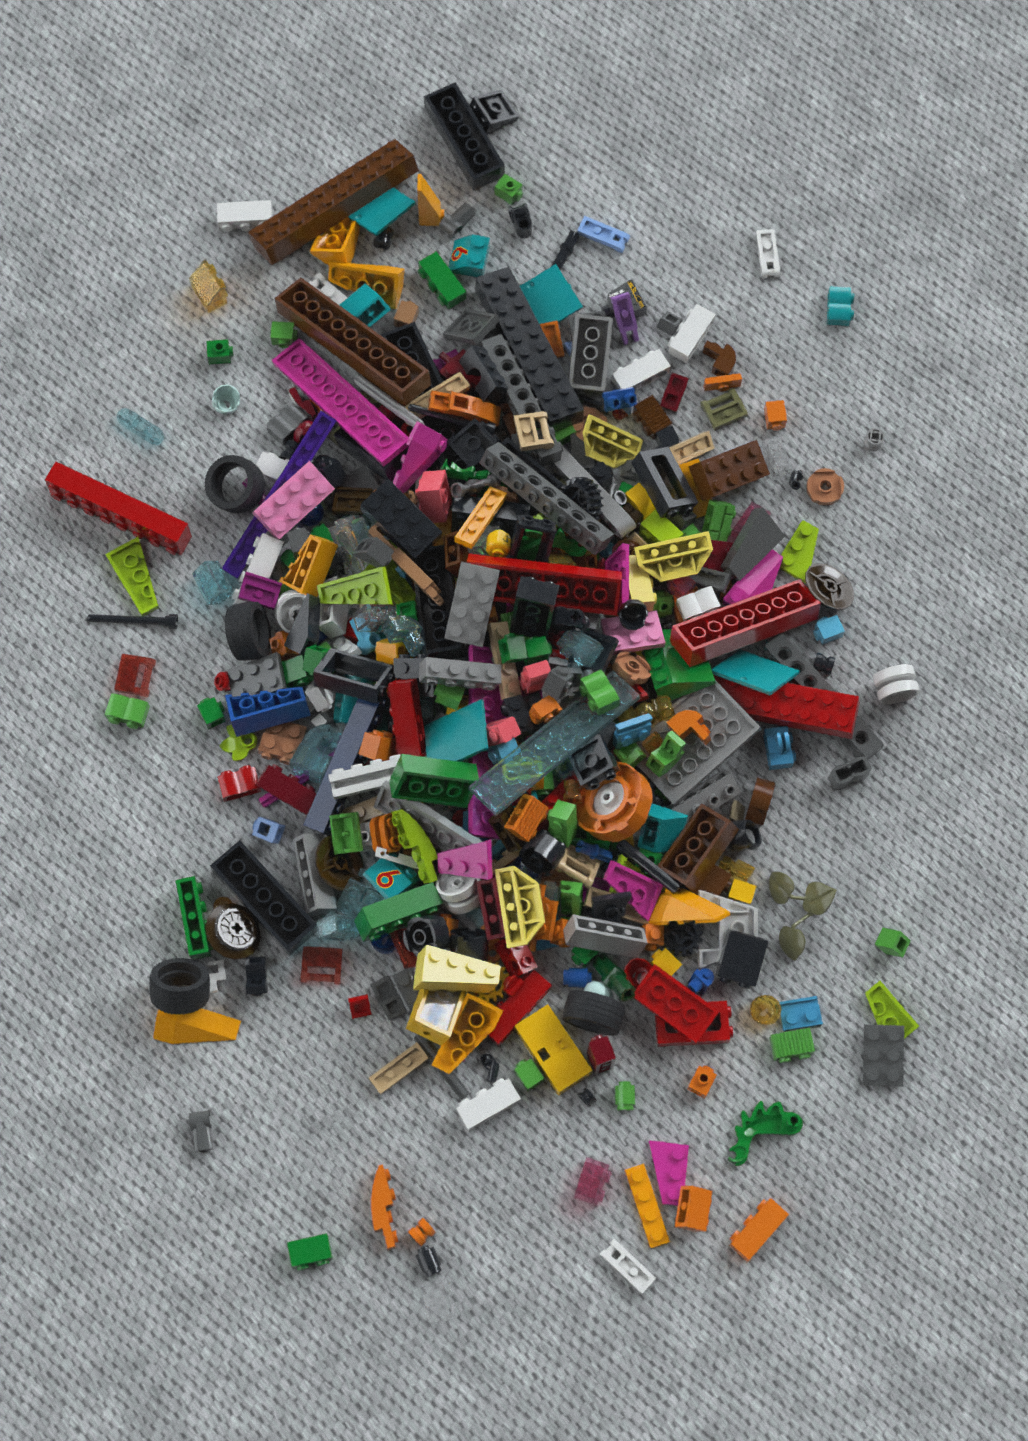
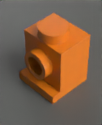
(544, 710)

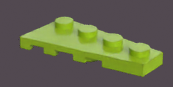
(132, 571)
(360, 588)

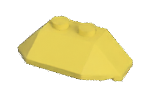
(609, 443)
(675, 557)
(519, 905)

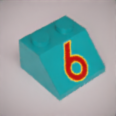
(470, 255)
(391, 877)

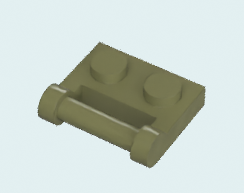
(727, 413)

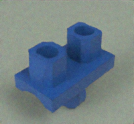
(619, 399)
(701, 981)

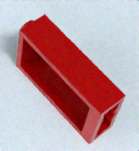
(709, 1037)

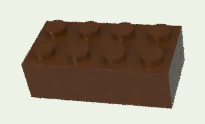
(729, 470)
(698, 847)

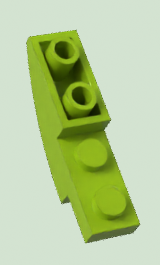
(413, 836)

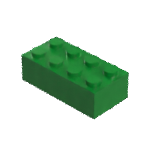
(433, 780)
(396, 912)

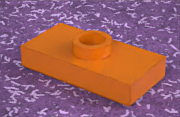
(552, 333)
(722, 383)

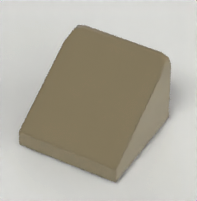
(737, 811)

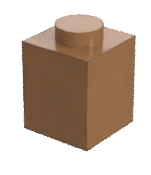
(406, 313)

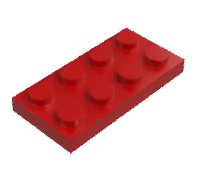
(675, 1004)

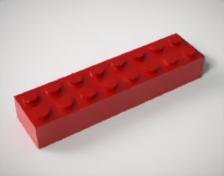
(118, 508)
(579, 587)
(744, 622)
(798, 707)

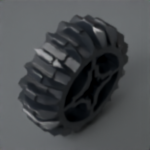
(587, 497)

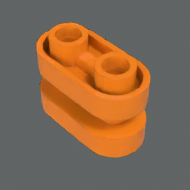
(384, 834)

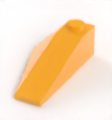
(428, 204)
(337, 243)
(384, 280)
(684, 908)
(473, 1024)
(195, 1027)

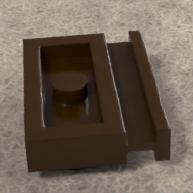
(349, 499)

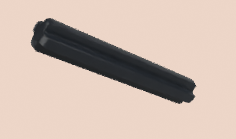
(647, 865)

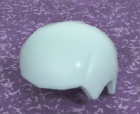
(225, 393)
(599, 987)

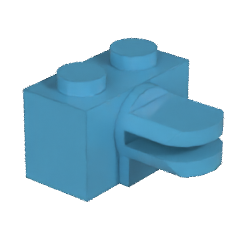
(778, 748)

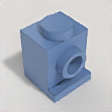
(275, 832)

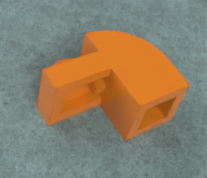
(687, 722)

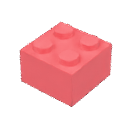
(434, 495)

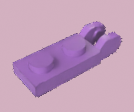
(625, 316)

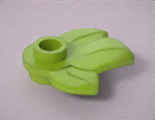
(236, 744)

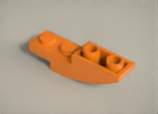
(464, 406)
(383, 1198)

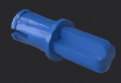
(594, 851)

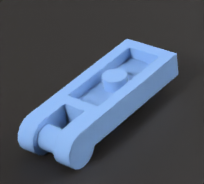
(603, 234)

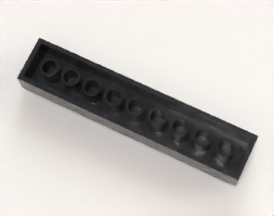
(518, 325)
(410, 341)

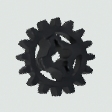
(689, 937)

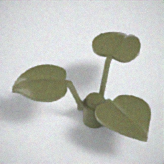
(816, 902)

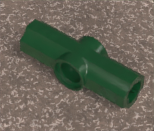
(614, 977)

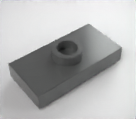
(709, 577)

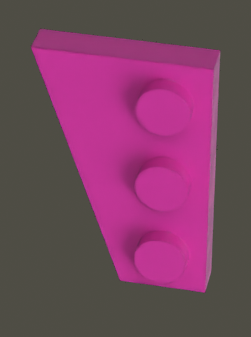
(620, 562)
(467, 861)
(643, 889)
(670, 1169)

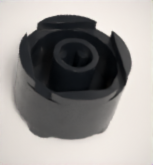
(542, 853)
(425, 931)
(469, 943)

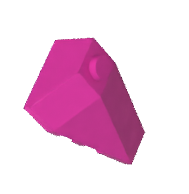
(423, 450)
(757, 580)

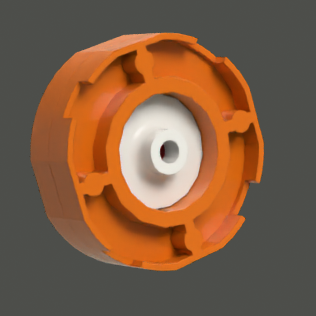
(617, 806)

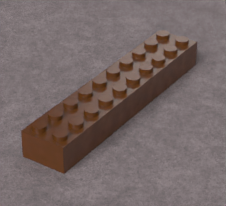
(333, 201)
(353, 341)

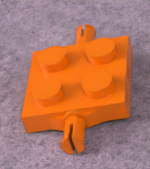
(550, 911)

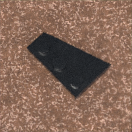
(610, 906)

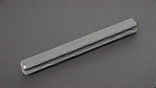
(386, 401)

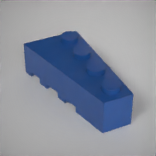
(266, 709)

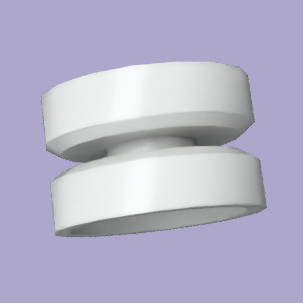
(284, 608)
(896, 684)
(458, 892)

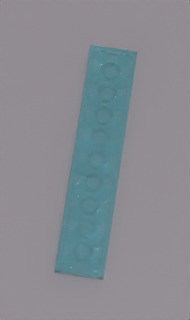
(547, 748)

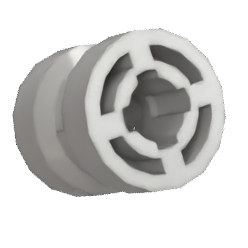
(872, 443)

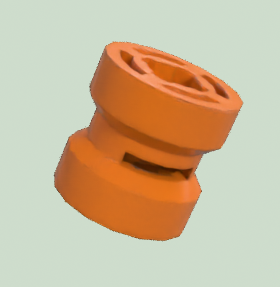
(418, 1235)

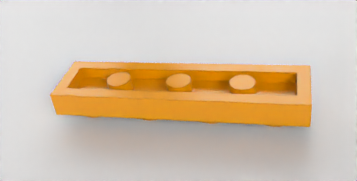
(480, 517)
(647, 1206)

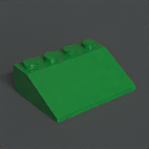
(673, 675)

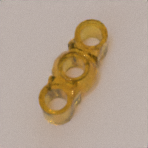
(659, 709)

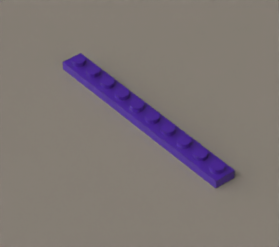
(304, 453)

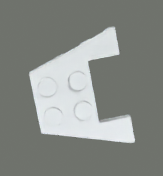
(742, 919)

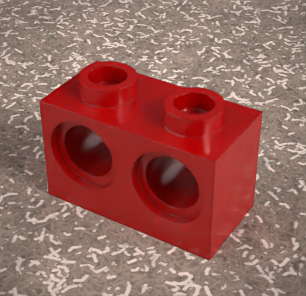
(516, 959)

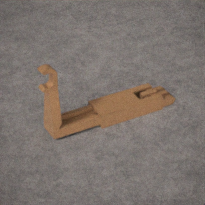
(408, 566)

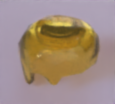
(761, 1003)

